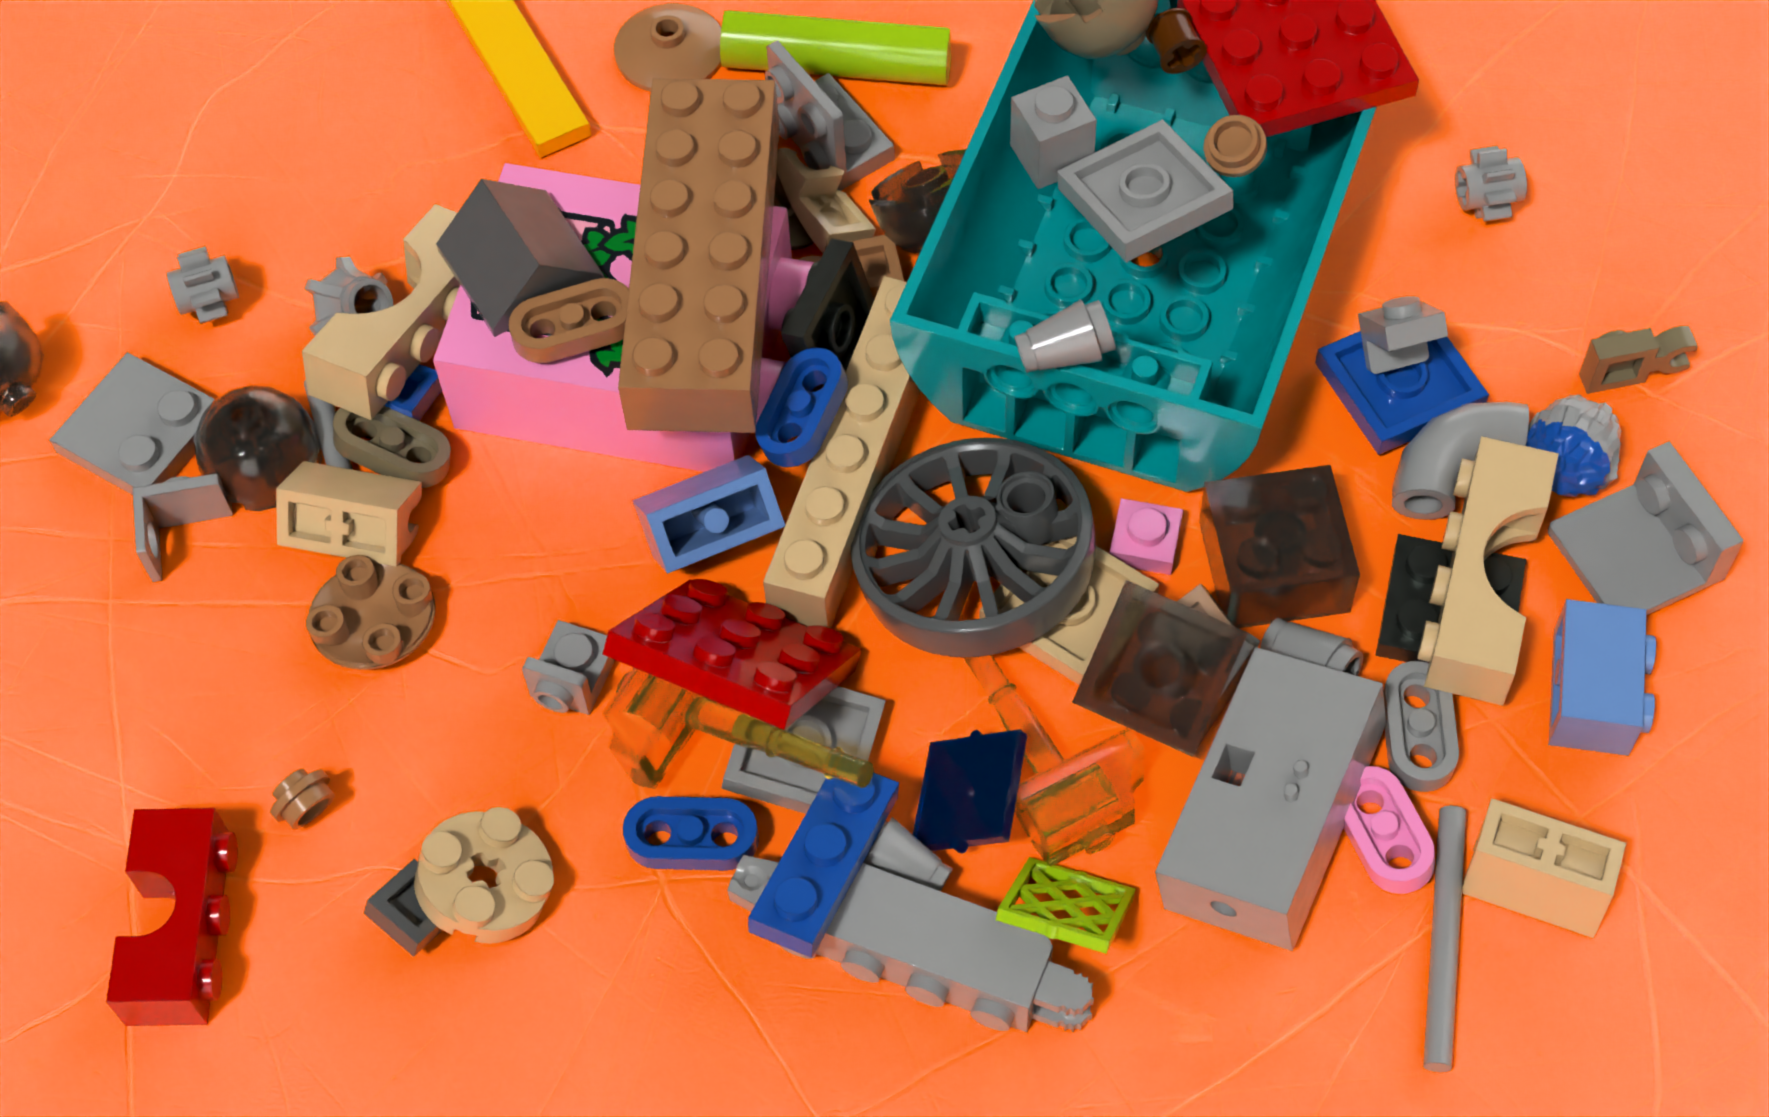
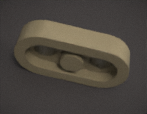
(394, 445)

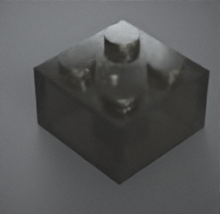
(1278, 546)
(1165, 670)

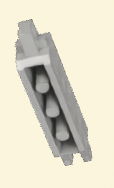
(939, 950)

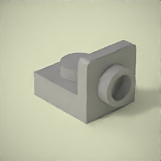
(569, 669)

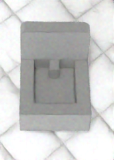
(1400, 333)

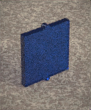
(970, 790)

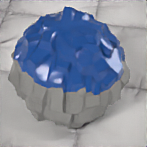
(1586, 440)

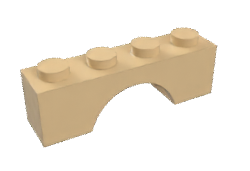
(368, 356)
(1477, 634)

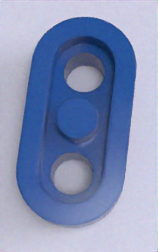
(798, 411)
(692, 830)

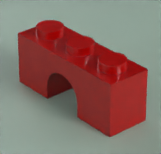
(175, 969)

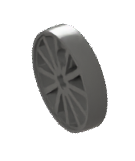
(973, 542)

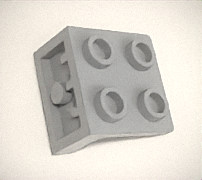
(825, 121)
(1650, 538)

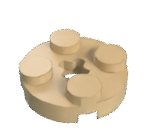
(492, 841)

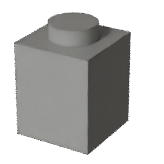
(1051, 129)

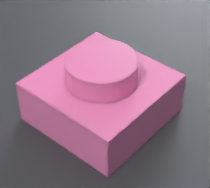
(1146, 535)

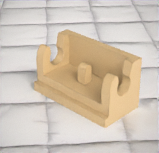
(347, 512)
(1543, 868)

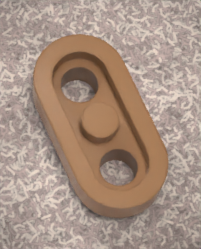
(571, 319)

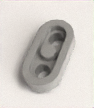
(1419, 731)

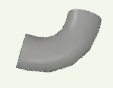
(1433, 457)

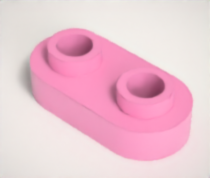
(1389, 834)

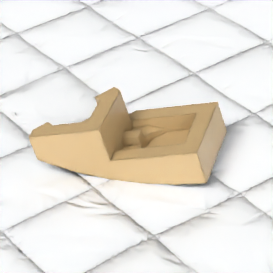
(819, 204)

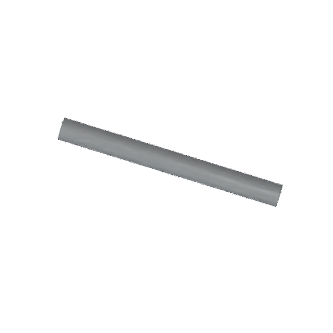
(1445, 940)

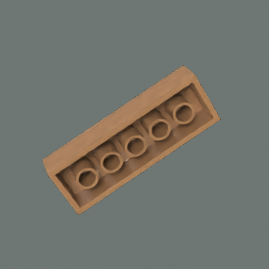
(701, 257)

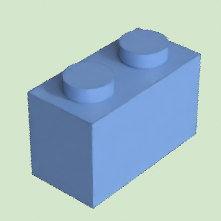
(709, 513)
(1600, 678)

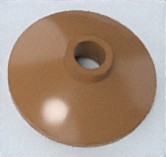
(668, 44)

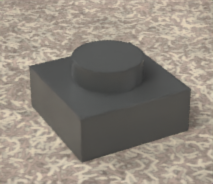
(399, 913)

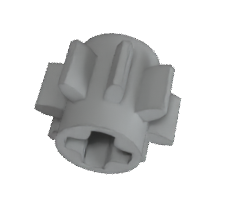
(1490, 183)
(202, 285)

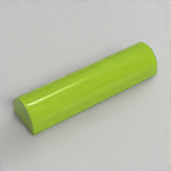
(839, 46)

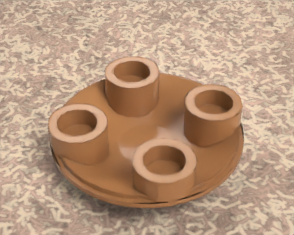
(371, 614)

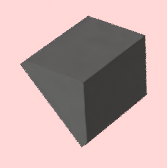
(511, 248)

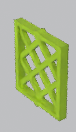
(1066, 928)

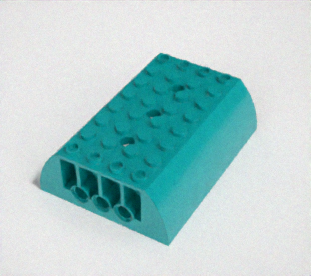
(1192, 334)

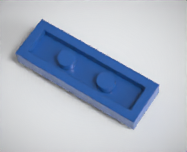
(821, 863)

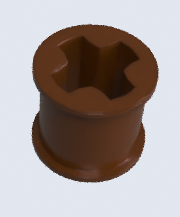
(1176, 41)

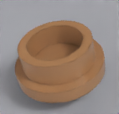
(1235, 146)
(301, 797)

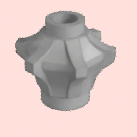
(347, 292)

